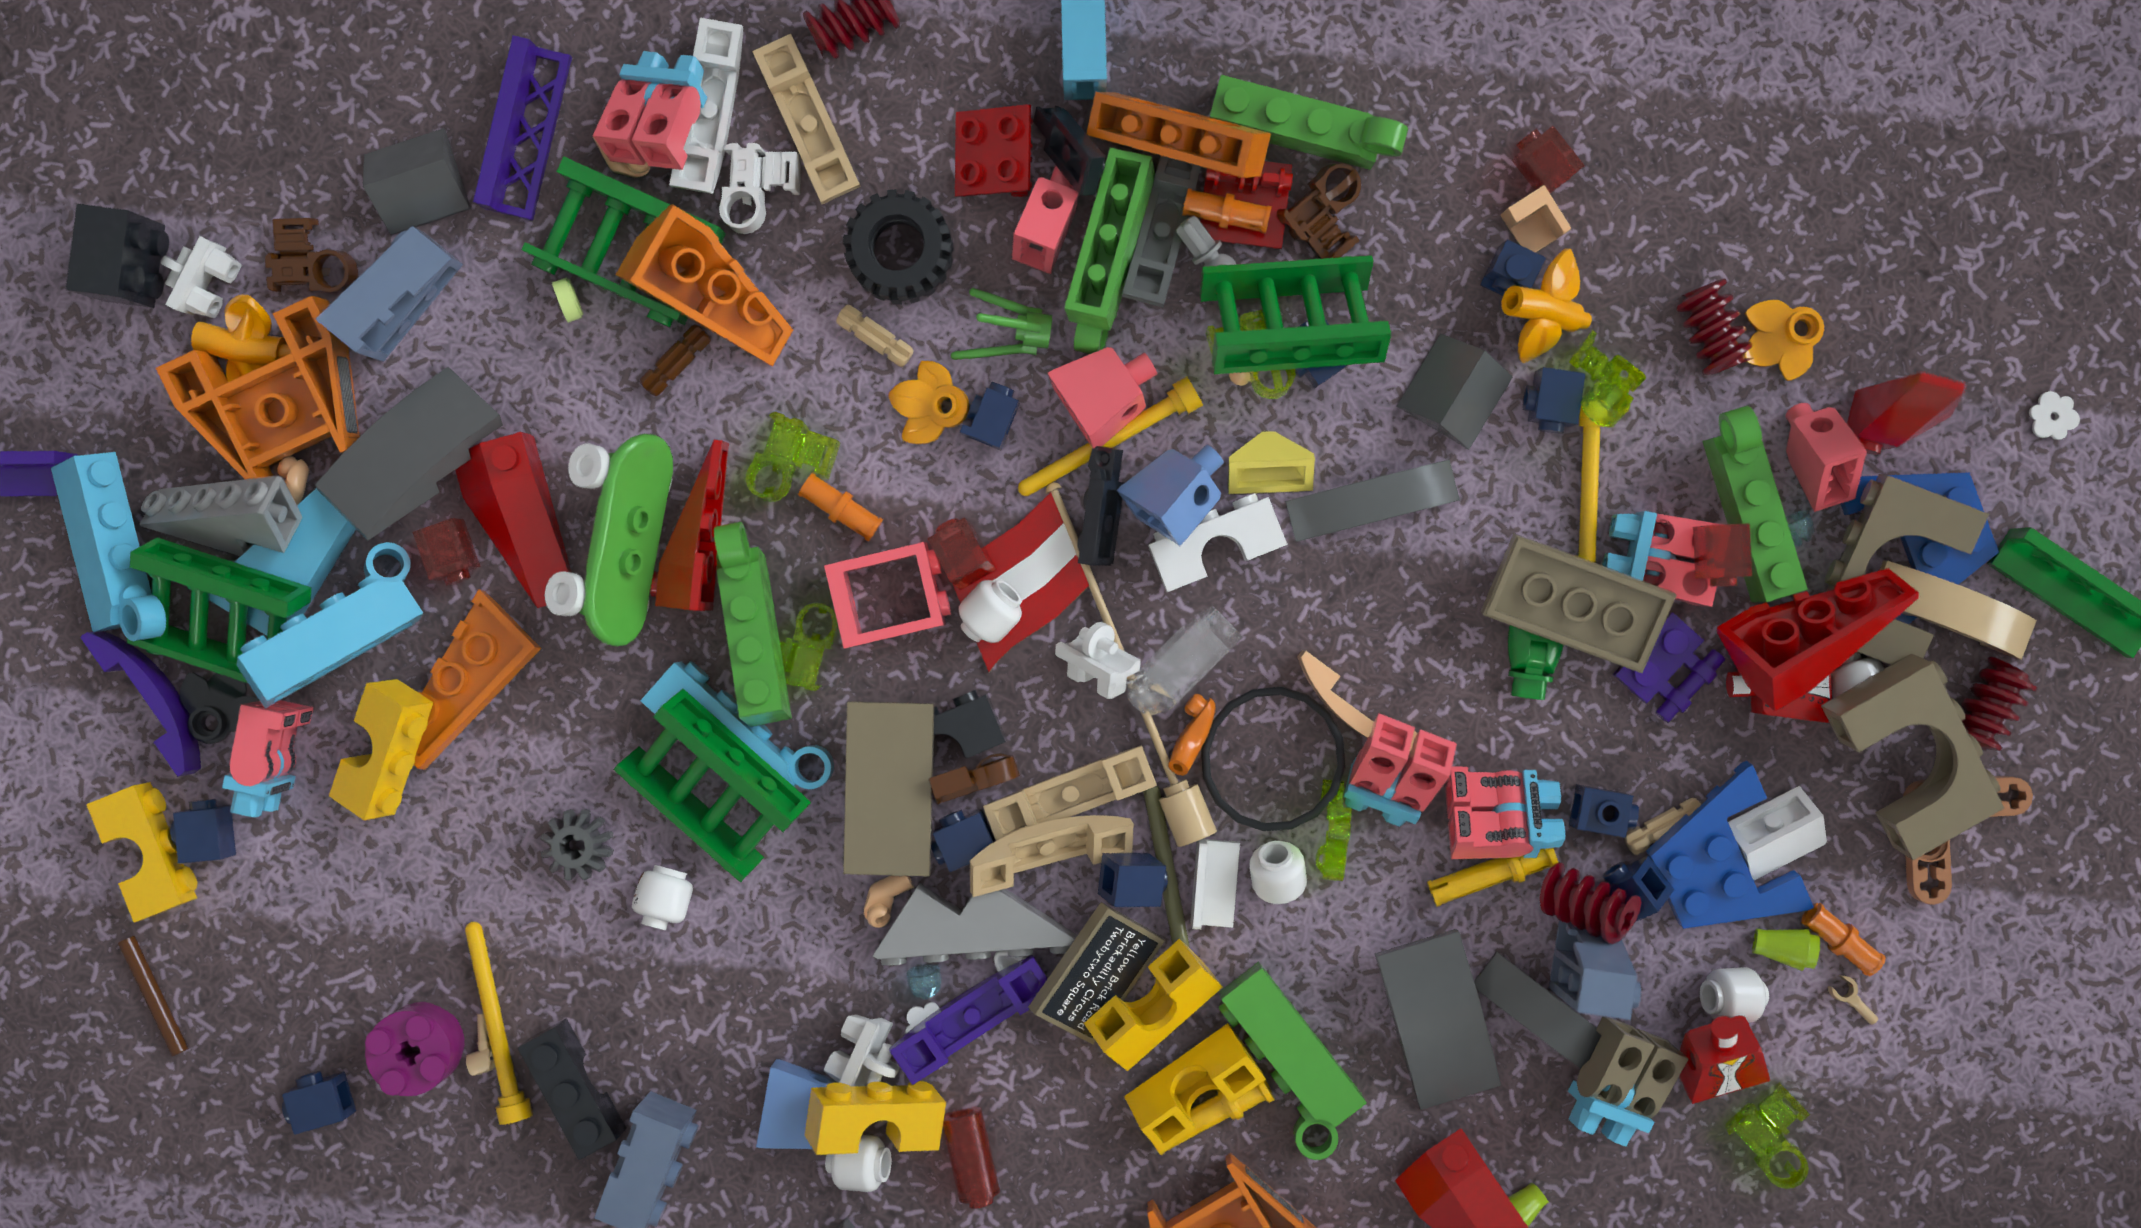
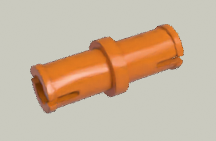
(1226, 210)
(840, 507)
(1843, 939)

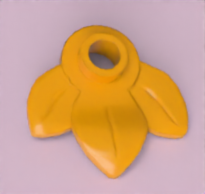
(1777, 340)
(922, 403)

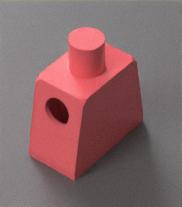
(1045, 225)
(1102, 392)
(1824, 455)

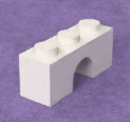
(1250, 526)

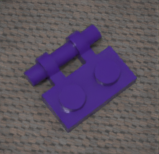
(1670, 652)

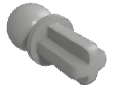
(1202, 244)

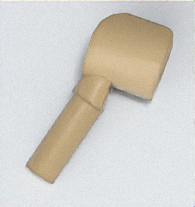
(1854, 1000)
(479, 1061)

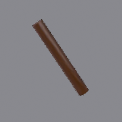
(153, 995)

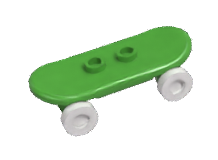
(622, 538)

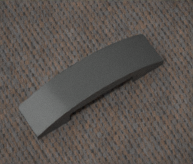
(1158, 241)
(1372, 500)
(1538, 1010)

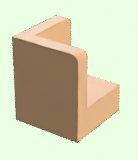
(1536, 220)

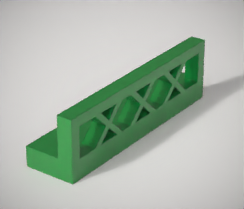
(2071, 588)

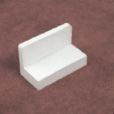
(1779, 832)
(1214, 883)

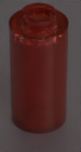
(971, 1157)

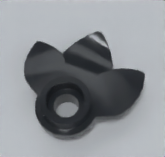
(216, 697)

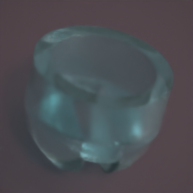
(1802, 527)
(924, 986)

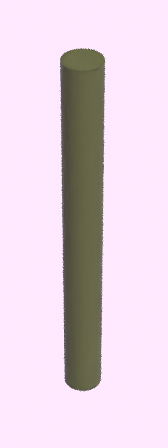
(1164, 854)

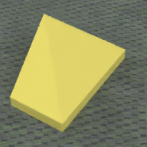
(1270, 465)

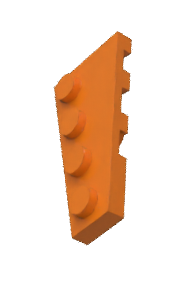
(474, 669)

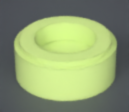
(567, 299)

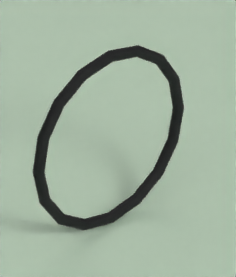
(1340, 755)

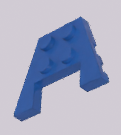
(1927, 554)
(1709, 869)

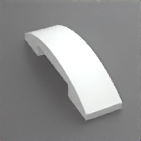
(719, 53)

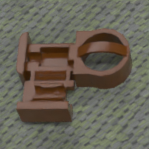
(1317, 218)
(297, 257)
(963, 782)

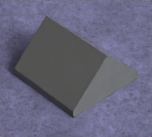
(414, 182)
(1455, 389)

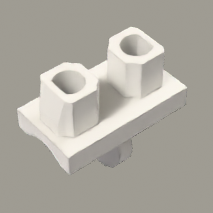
(193, 273)
(1098, 656)
(870, 1056)

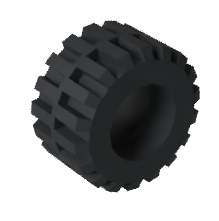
(891, 211)

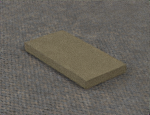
(1578, 603)
(888, 788)

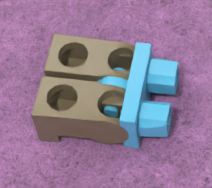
(1624, 1081)

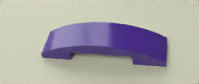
(176, 745)
(967, 1018)

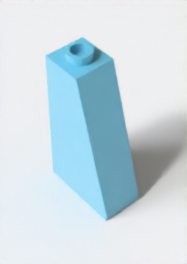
(1083, 48)
(308, 557)

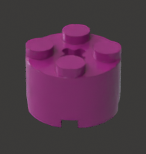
(409, 1072)

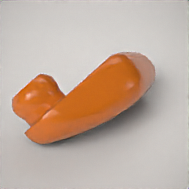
(1194, 734)

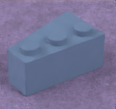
(390, 295)
(1593, 974)
(647, 1163)

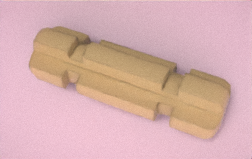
(874, 335)
(1639, 839)

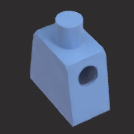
(1174, 492)
(787, 1106)

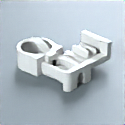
(756, 174)

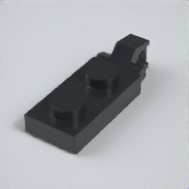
(1070, 149)
(1102, 508)

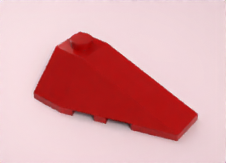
(1901, 409)
(514, 506)
(690, 561)
(1801, 642)
(1456, 1189)

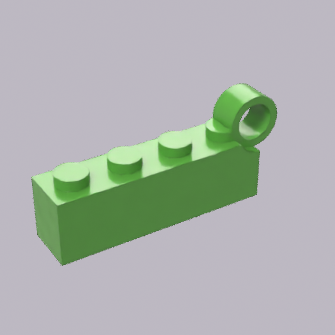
(1309, 123)
(1108, 247)
(1751, 497)
(750, 628)
(1295, 1053)

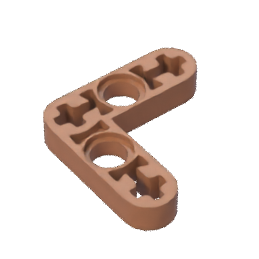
(1942, 873)

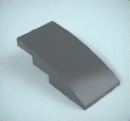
(407, 452)
(1438, 1018)

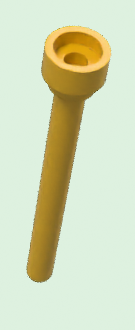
(1180, 399)
(1589, 487)
(512, 1103)

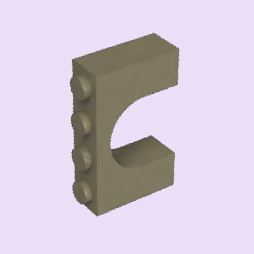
(1894, 511)
(1958, 788)

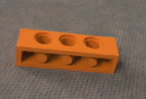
(1178, 134)

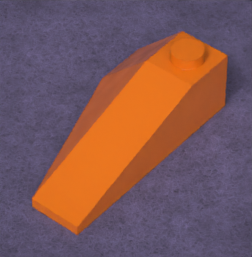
(695, 275)

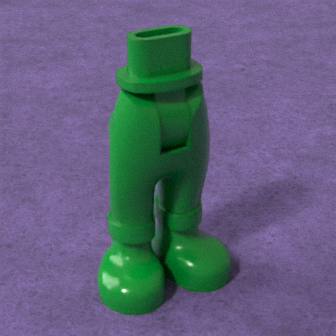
(1531, 662)

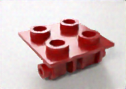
(993, 151)
(1268, 190)

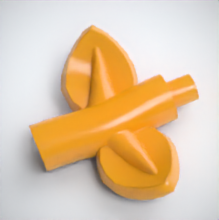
(1548, 307)
(246, 340)

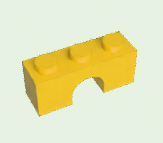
(395, 721)
(139, 816)
(1134, 1028)
(1165, 1099)
(842, 1113)

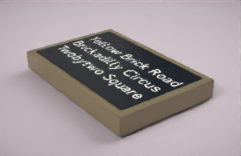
(1096, 967)

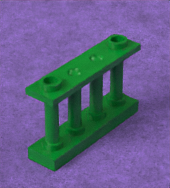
(620, 201)
(1295, 346)
(217, 576)
(730, 759)

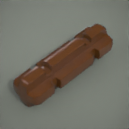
(675, 360)

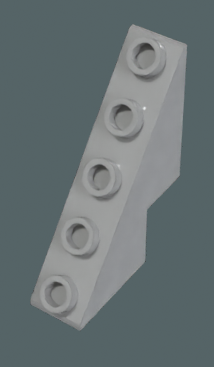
(226, 514)
(987, 923)

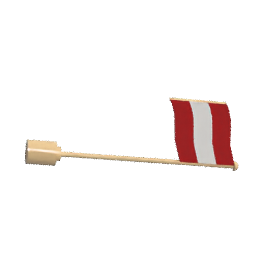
(1044, 569)

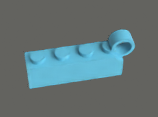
(101, 544)
(332, 636)
(724, 708)

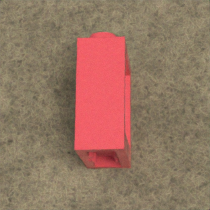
(845, 606)

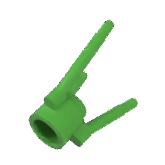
(1030, 327)

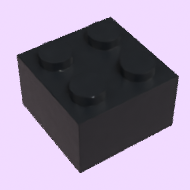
(116, 256)

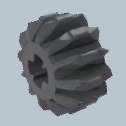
(581, 830)

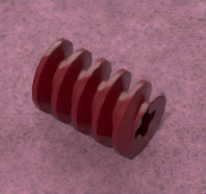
(849, 21)
(1714, 327)
(1995, 702)
(1588, 907)

